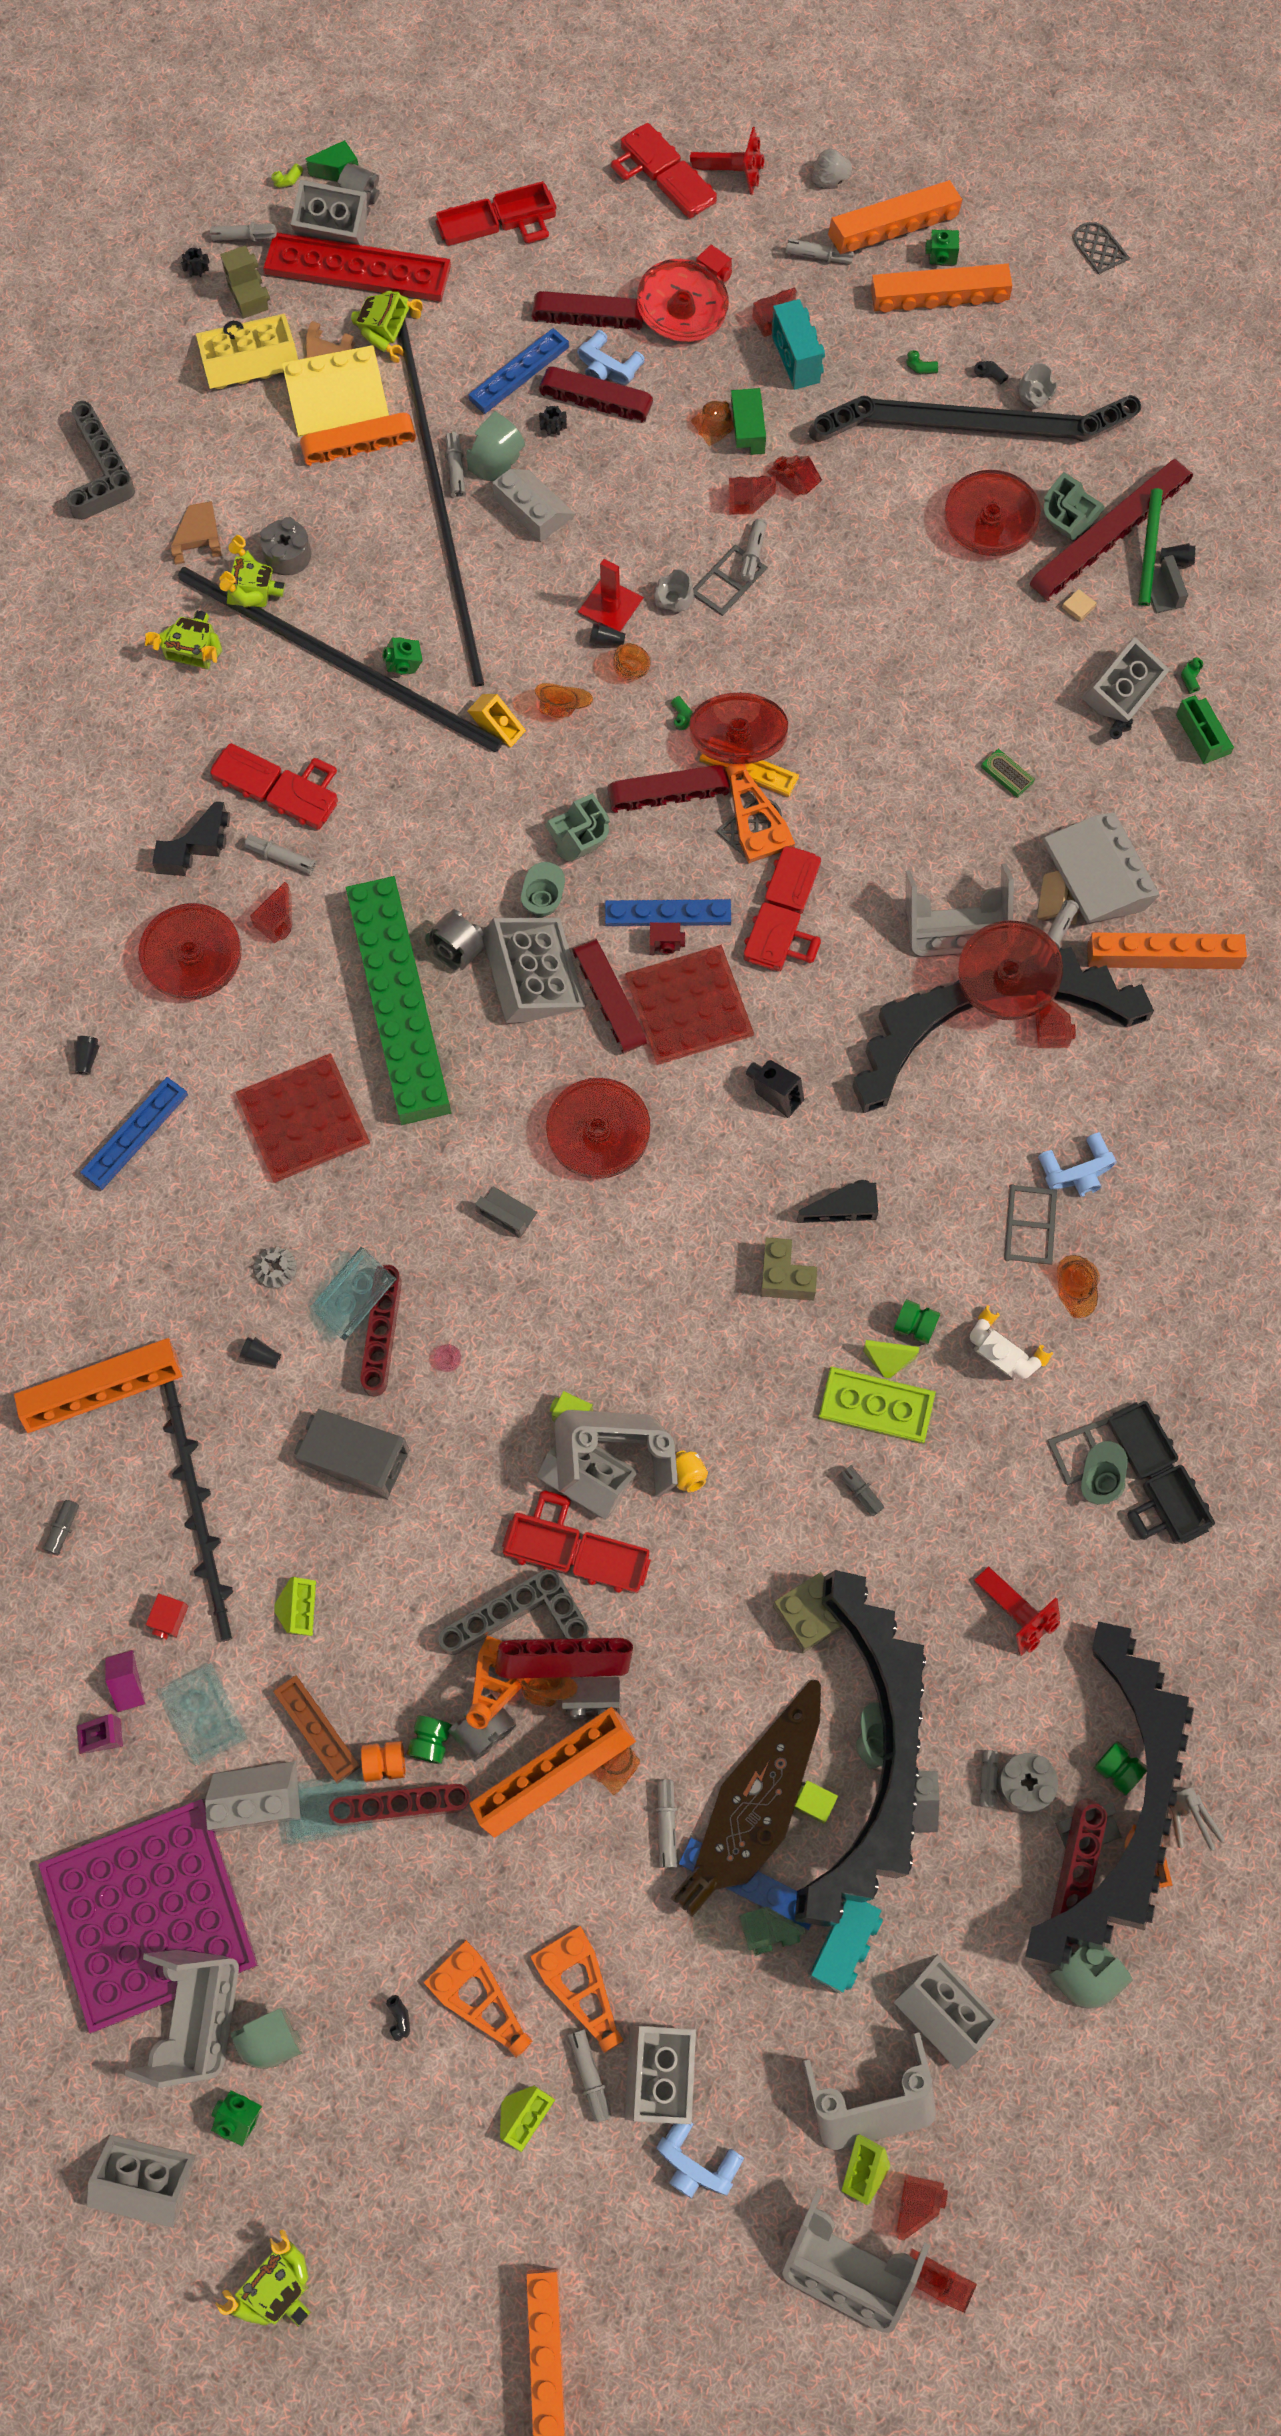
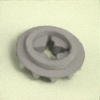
(276, 1278)

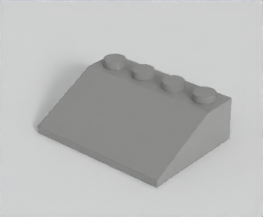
(1101, 868)
(532, 968)

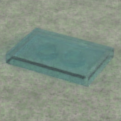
(353, 1293)
(204, 1714)
(314, 1809)

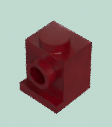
(666, 938)

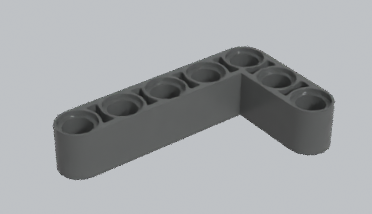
(116, 483)
(515, 1611)

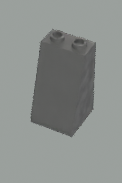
(352, 1452)

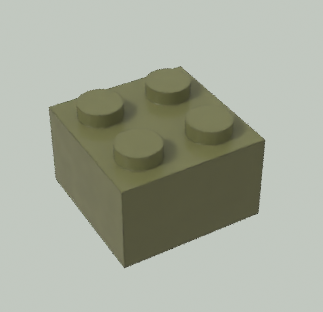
(805, 1615)

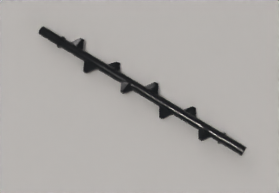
(197, 1521)

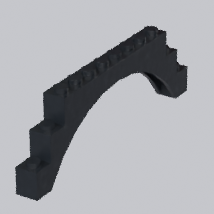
(913, 1019)
(887, 1835)
(1128, 1889)

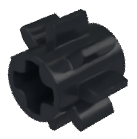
(195, 262)
(553, 420)

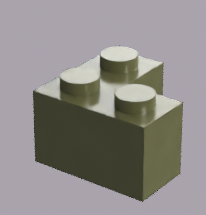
(245, 281)
(783, 1279)

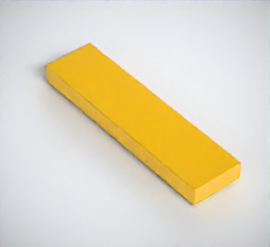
(765, 775)

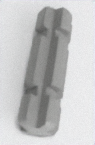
(989, 1778)

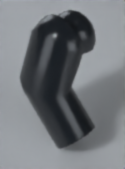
(990, 369)
(1116, 728)
(401, 2015)

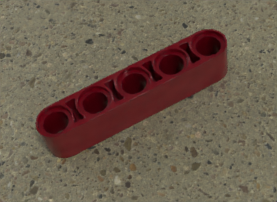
(586, 309)
(596, 393)
(668, 787)
(608, 991)
(381, 1343)
(563, 1658)
(385, 1799)
(1075, 1856)

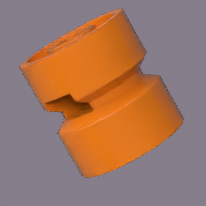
(383, 1761)

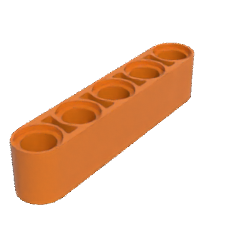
(357, 438)

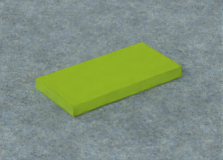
(877, 1405)

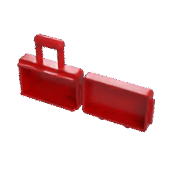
(664, 164)
(512, 208)
(283, 791)
(781, 911)
(559, 1546)

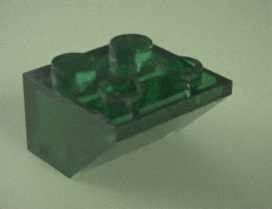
(767, 1927)

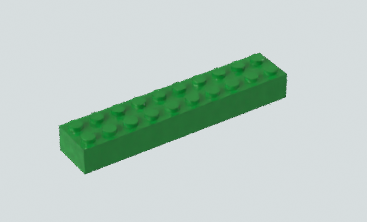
(398, 1001)

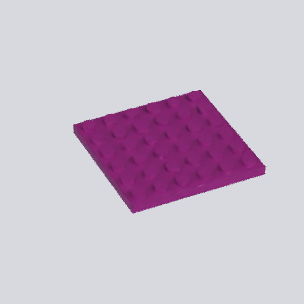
(140, 1895)

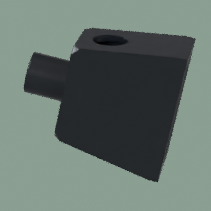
(774, 1084)

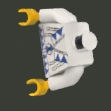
(1002, 1352)

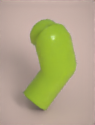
(288, 179)

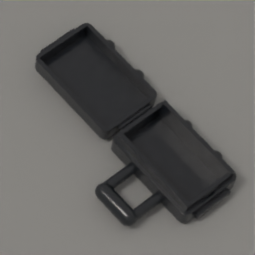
(1170, 1487)

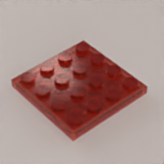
(689, 1004)
(302, 1117)

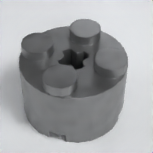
(362, 180)
(285, 546)
(455, 940)
(479, 1741)
(1037, 1770)

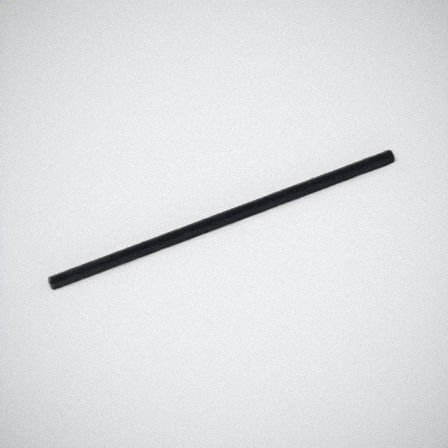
(346, 663)

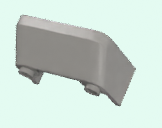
(949, 930)
(581, 1430)
(198, 2021)
(880, 2119)
(849, 2276)

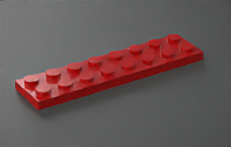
(357, 266)

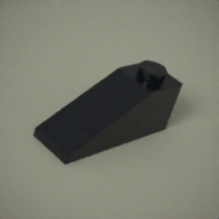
(850, 1203)

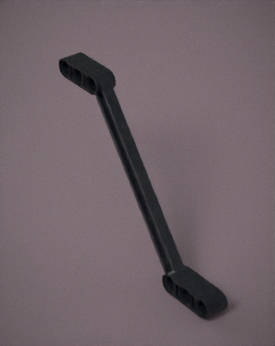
(974, 418)

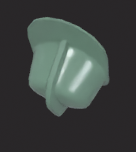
(543, 889)
(1104, 1473)
(870, 1741)

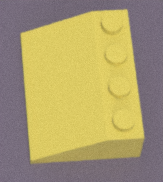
(251, 355)
(335, 390)

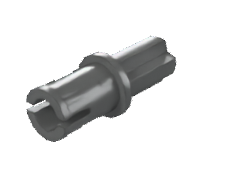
(862, 1491)
(61, 1527)

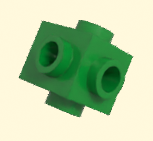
(943, 247)
(402, 656)
(235, 2117)

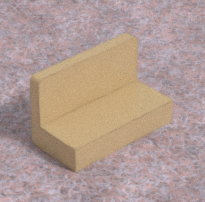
(1053, 894)

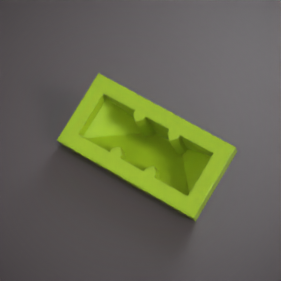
(889, 1357)
(296, 1606)
(522, 2115)
(865, 2170)

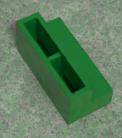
(749, 420)
(1203, 729)

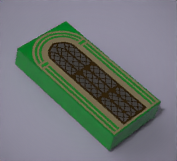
(1007, 773)

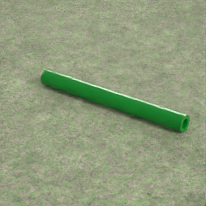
(1150, 547)

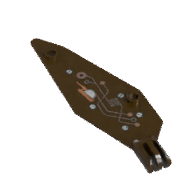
(755, 1804)

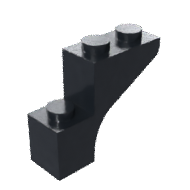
(203, 839)

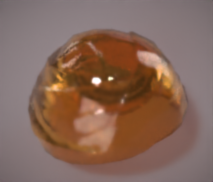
(631, 662)

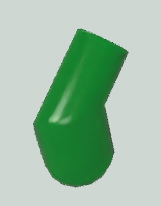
(918, 365)
(1190, 673)
(684, 713)

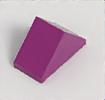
(124, 1681)
(100, 1734)

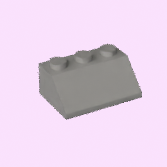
(330, 213)
(531, 502)
(1125, 682)
(601, 1481)
(253, 1797)
(947, 2012)
(660, 2075)
(140, 2181)

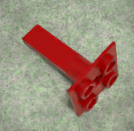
(747, 162)
(609, 600)
(1033, 1623)

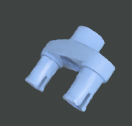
(603, 366)
(1083, 1175)
(691, 2174)

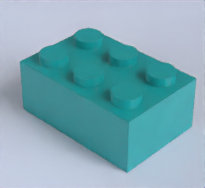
(797, 344)
(846, 1946)

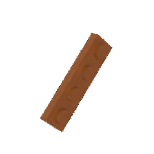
(316, 1729)

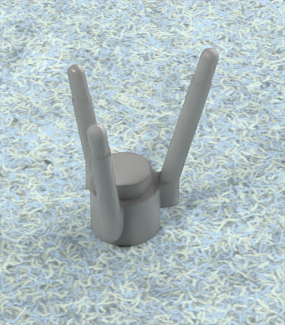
(1190, 1804)

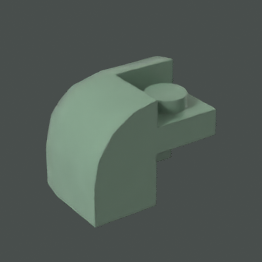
(494, 448)
(1070, 508)
(580, 828)
(1091, 1977)
(267, 2040)

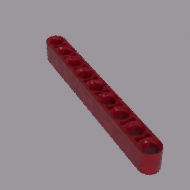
(1108, 530)

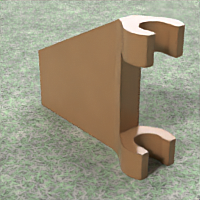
(319, 347)
(196, 531)

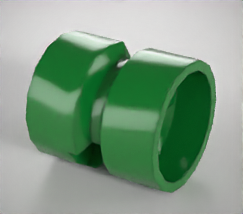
(916, 1321)
(429, 1739)
(1121, 1768)

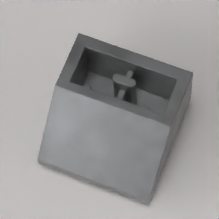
(593, 1697)

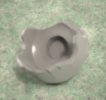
(830, 169)
(1036, 386)
(674, 591)

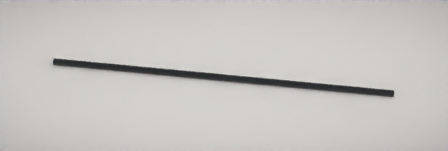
(441, 507)

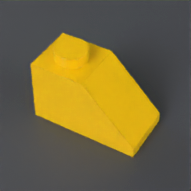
(496, 718)

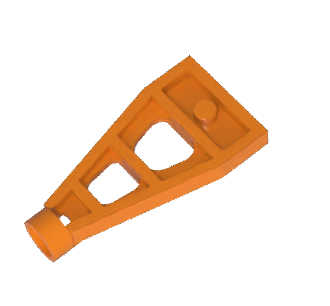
(765, 842)
(483, 1705)
(559, 1957)
(454, 1973)

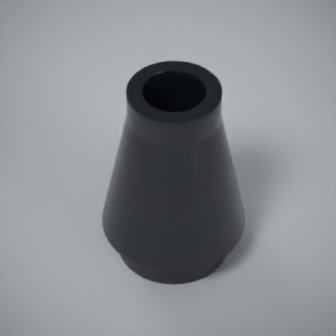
(1183, 554)
(606, 636)
(85, 1053)
(259, 1353)

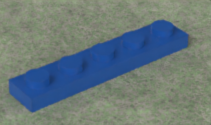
(518, 370)
(685, 912)
(134, 1133)
(760, 1889)

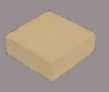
(1079, 605)

